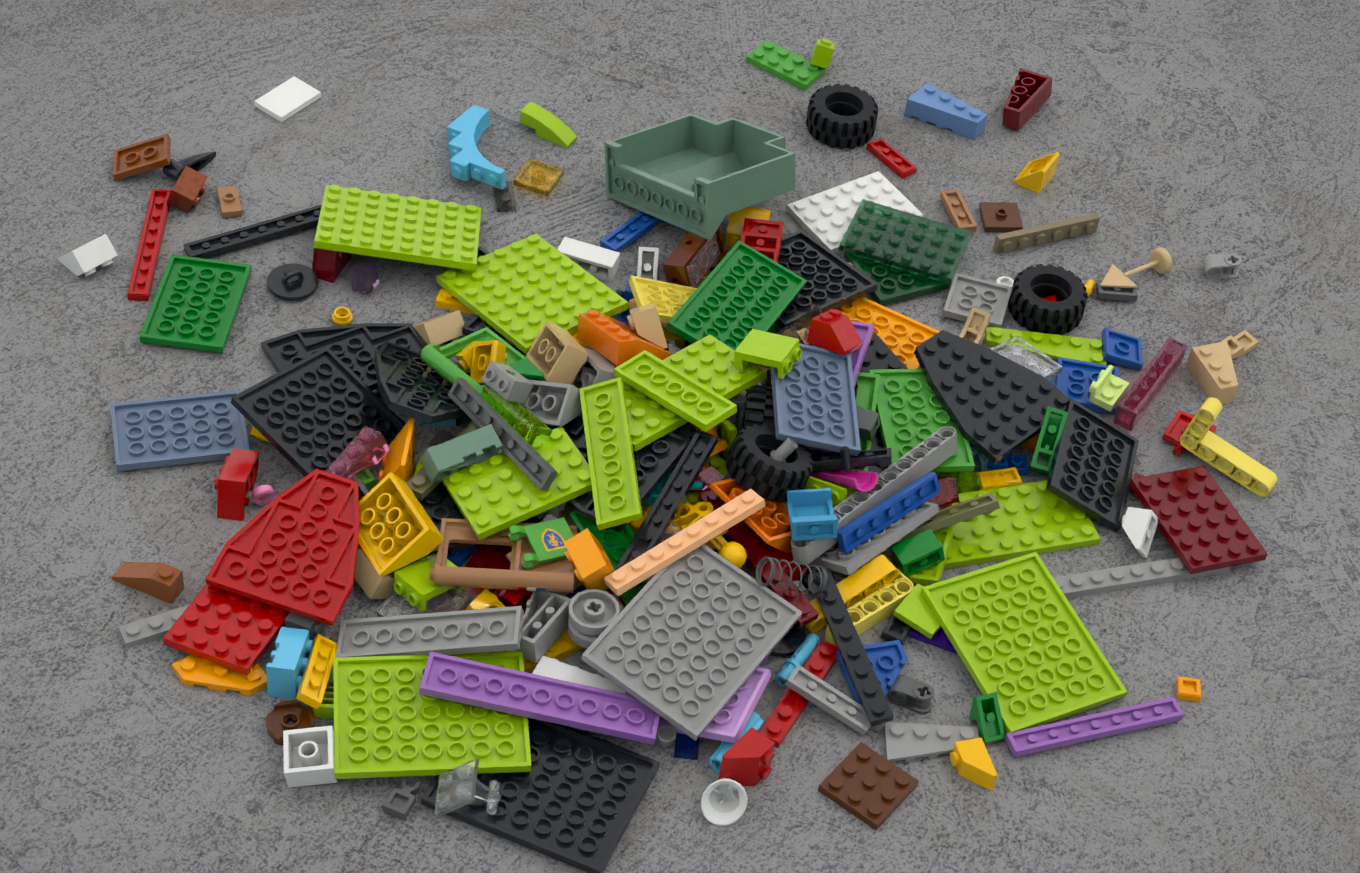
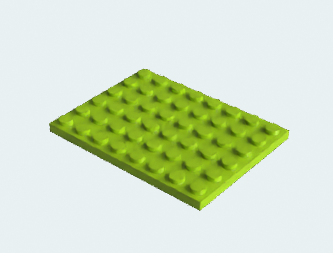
(398, 227)
(527, 286)
(1023, 642)
(397, 732)

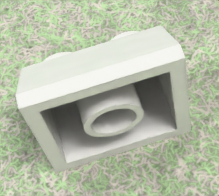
(89, 256)

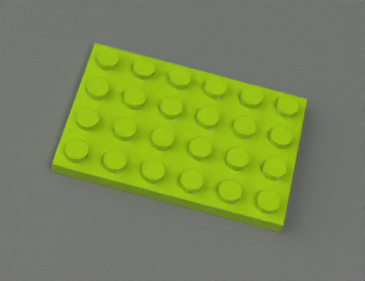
(502, 495)

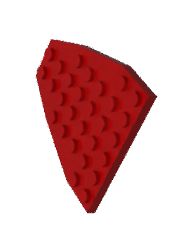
(297, 549)

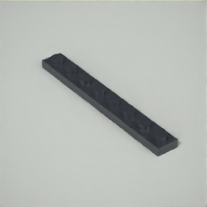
(253, 233)
(671, 496)
(852, 651)

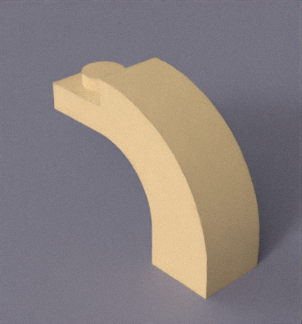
(976, 325)

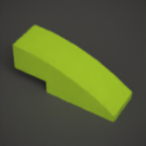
(547, 125)

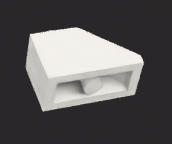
(647, 262)
(1140, 528)

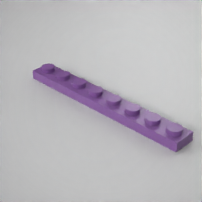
(1094, 726)

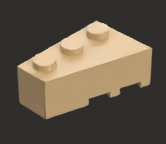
(1214, 370)

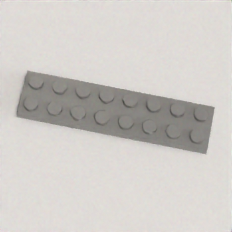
(432, 632)

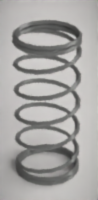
(772, 573)

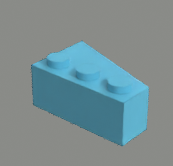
(288, 662)

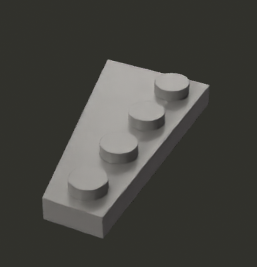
(915, 740)

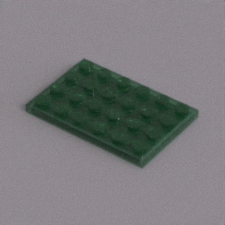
(905, 241)

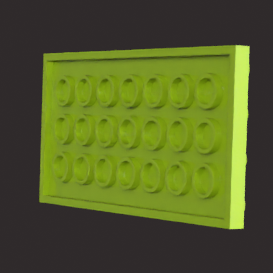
(704, 361)
(1026, 523)

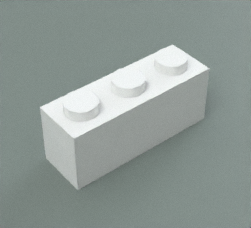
(594, 259)

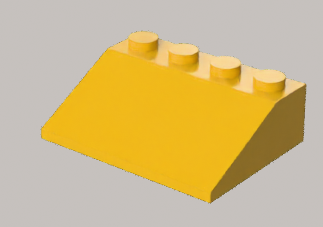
(395, 526)

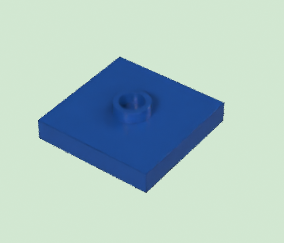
(1122, 349)

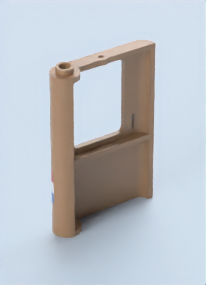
(546, 577)

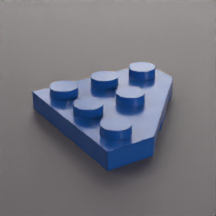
(887, 663)

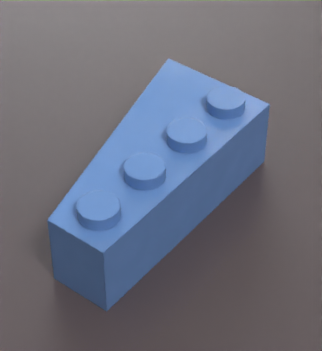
(946, 112)

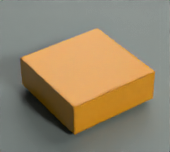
(1188, 689)

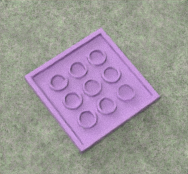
(735, 715)

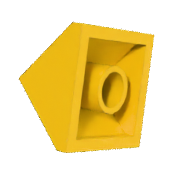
(1038, 172)

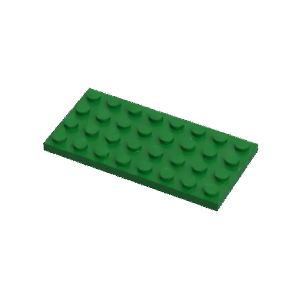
(737, 296)

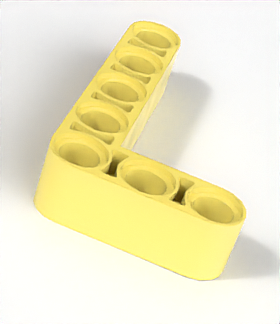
(1222, 454)
(876, 606)

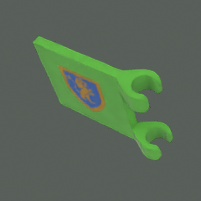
(545, 540)

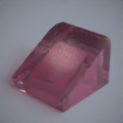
(708, 476)

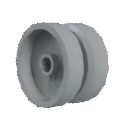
(590, 615)

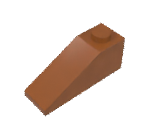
(152, 578)

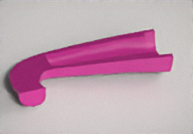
(855, 479)

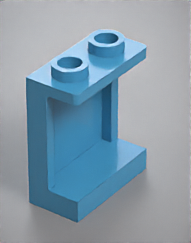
(811, 514)

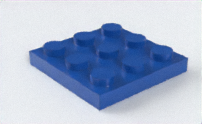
(1077, 378)

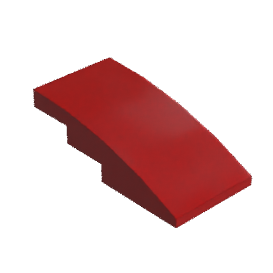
(763, 236)

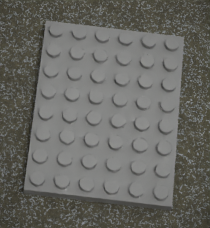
(692, 638)

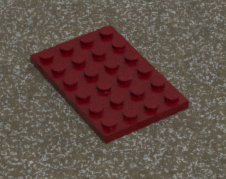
(1198, 519)

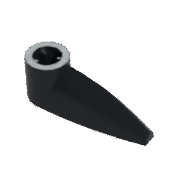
(195, 162)

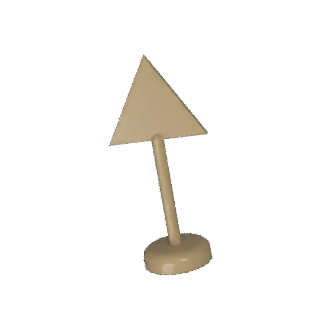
(1159, 260)

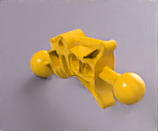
(690, 514)

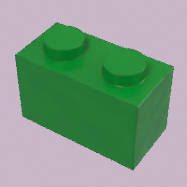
(918, 553)

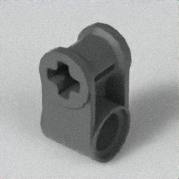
(909, 693)

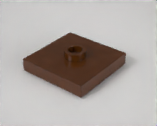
(1000, 216)

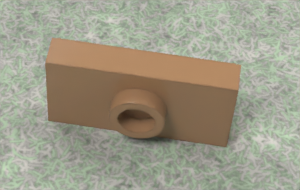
(229, 201)

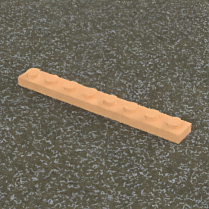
(684, 542)

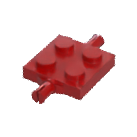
(1177, 428)

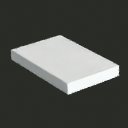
(287, 99)

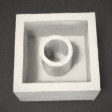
(309, 756)

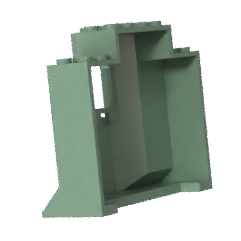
(698, 170)

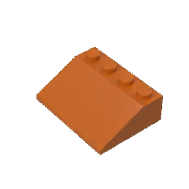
(614, 338)
(769, 522)

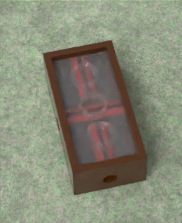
(692, 259)

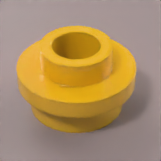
(342, 316)

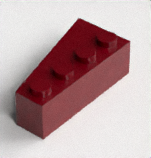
(329, 263)

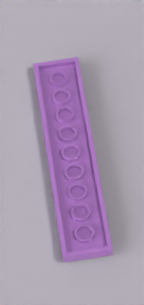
(538, 697)

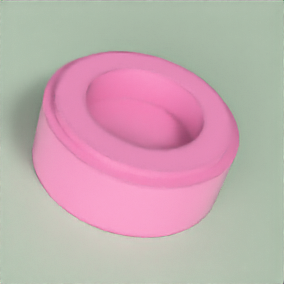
(263, 494)

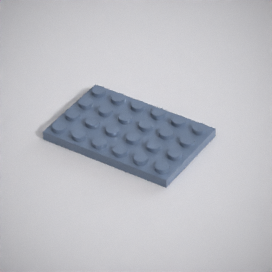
(817, 401)
(176, 430)

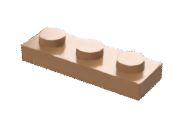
(958, 210)

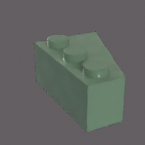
(460, 453)

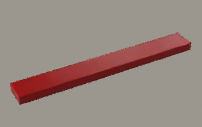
(149, 246)

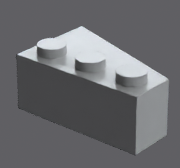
(543, 623)

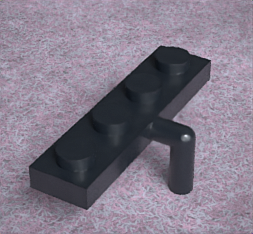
(845, 461)

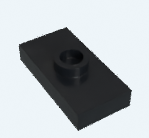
(896, 630)

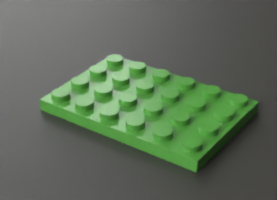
(911, 414)

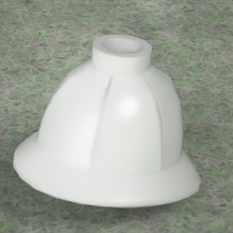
(724, 802)

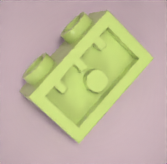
(1107, 389)

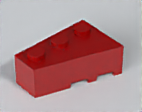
(234, 483)

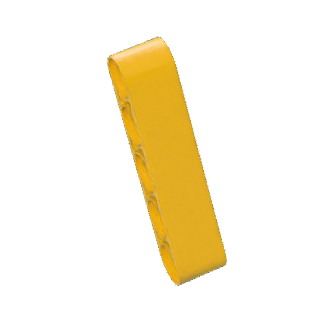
(858, 586)

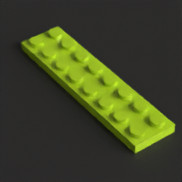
(610, 454)

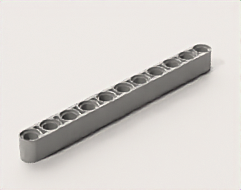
(893, 479)

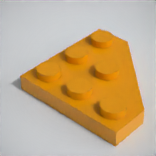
(198, 671)

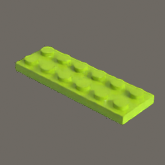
(675, 390)

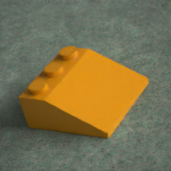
(401, 455)

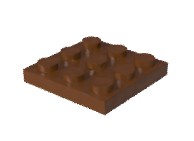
(868, 786)

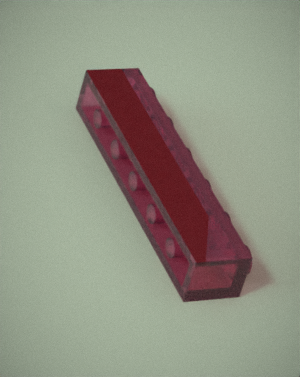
(1149, 384)

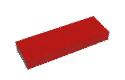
(891, 158)

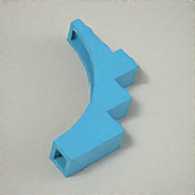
(465, 158)

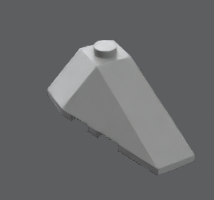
(553, 402)

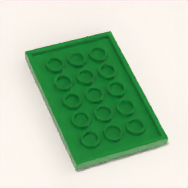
(196, 304)

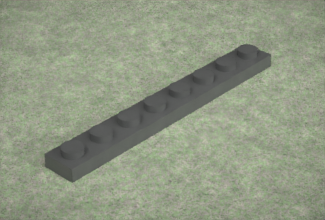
(513, 443)

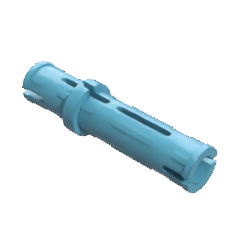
(798, 658)

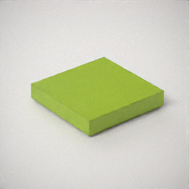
(917, 613)

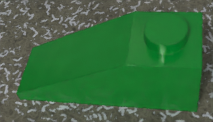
(1047, 439)

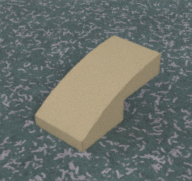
(1241, 344)

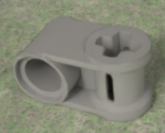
(1220, 267)

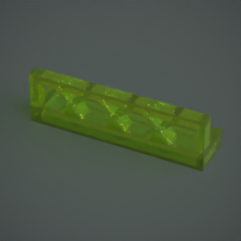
(516, 415)

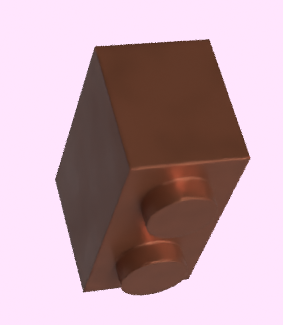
(186, 190)

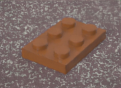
(141, 157)

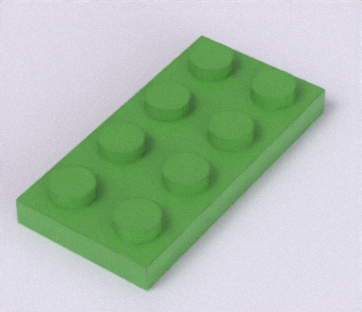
(785, 65)

